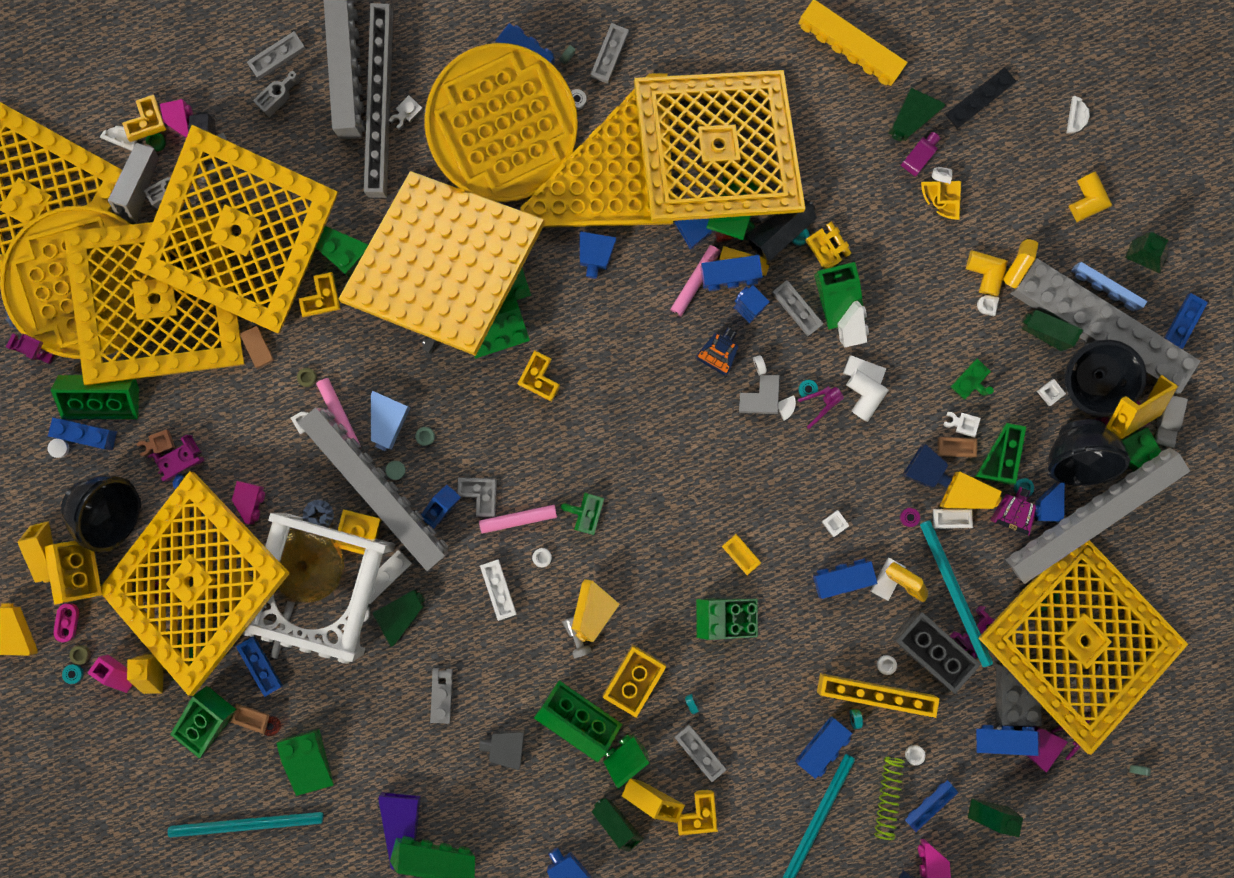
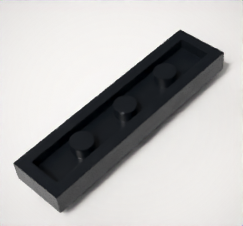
(981, 98)

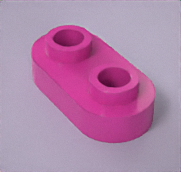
(64, 621)

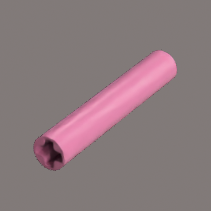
(694, 282)
(334, 405)
(517, 519)

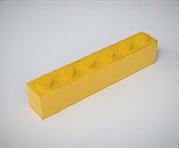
(852, 43)
(878, 695)

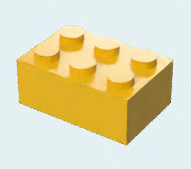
(72, 572)
(634, 681)

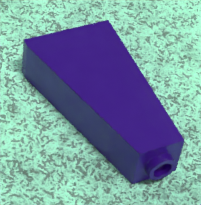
(399, 817)

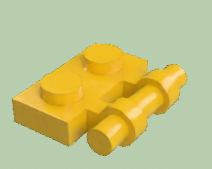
(823, 248)

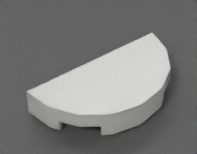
(1078, 115)
(118, 136)

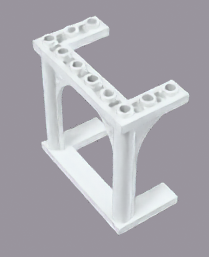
(348, 644)

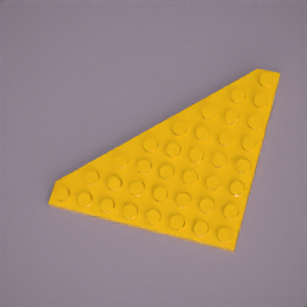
(602, 178)

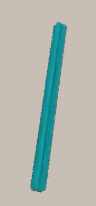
(956, 593)
(819, 816)
(245, 824)

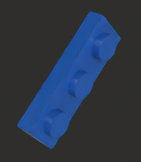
(1185, 320)
(259, 666)
(931, 805)

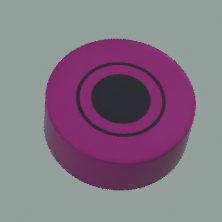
(909, 517)

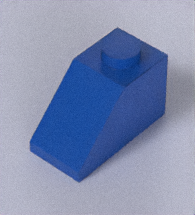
(1051, 504)
(440, 506)

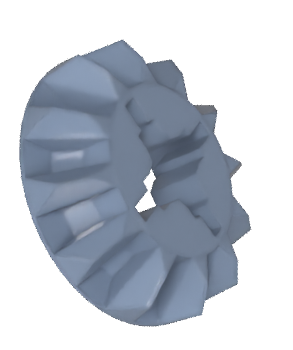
(322, 506)

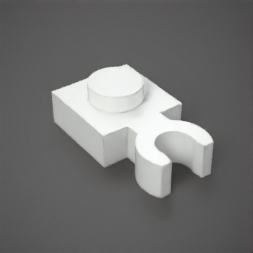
(408, 110)
(965, 424)

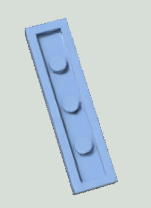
(1114, 290)

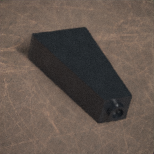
(779, 231)

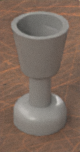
(581, 649)

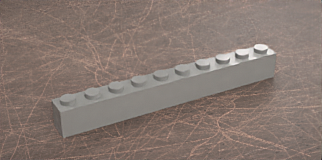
(378, 100)
(1098, 514)

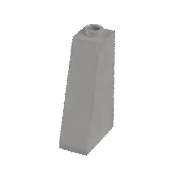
(135, 177)

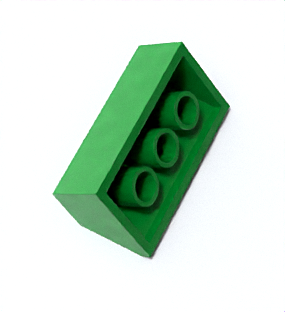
(95, 401)
(578, 721)
(430, 860)

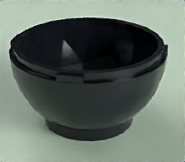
(1103, 394)
(1087, 454)
(101, 511)

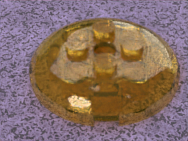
(323, 563)

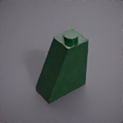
(914, 114)
(1149, 251)
(1051, 330)
(399, 615)
(996, 817)
(616, 825)

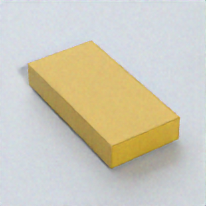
(741, 554)

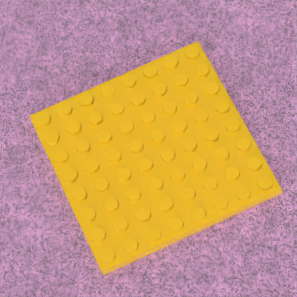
(442, 262)

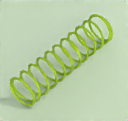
(886, 759)

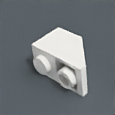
(852, 326)

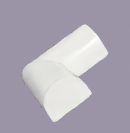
(871, 392)

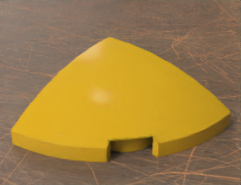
(945, 197)

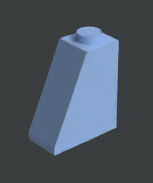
(386, 420)

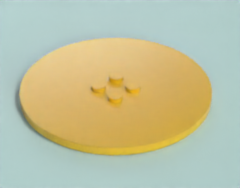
(500, 121)
(38, 284)

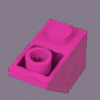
(176, 116)
(247, 500)
(110, 673)
(933, 862)

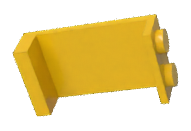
(1131, 416)

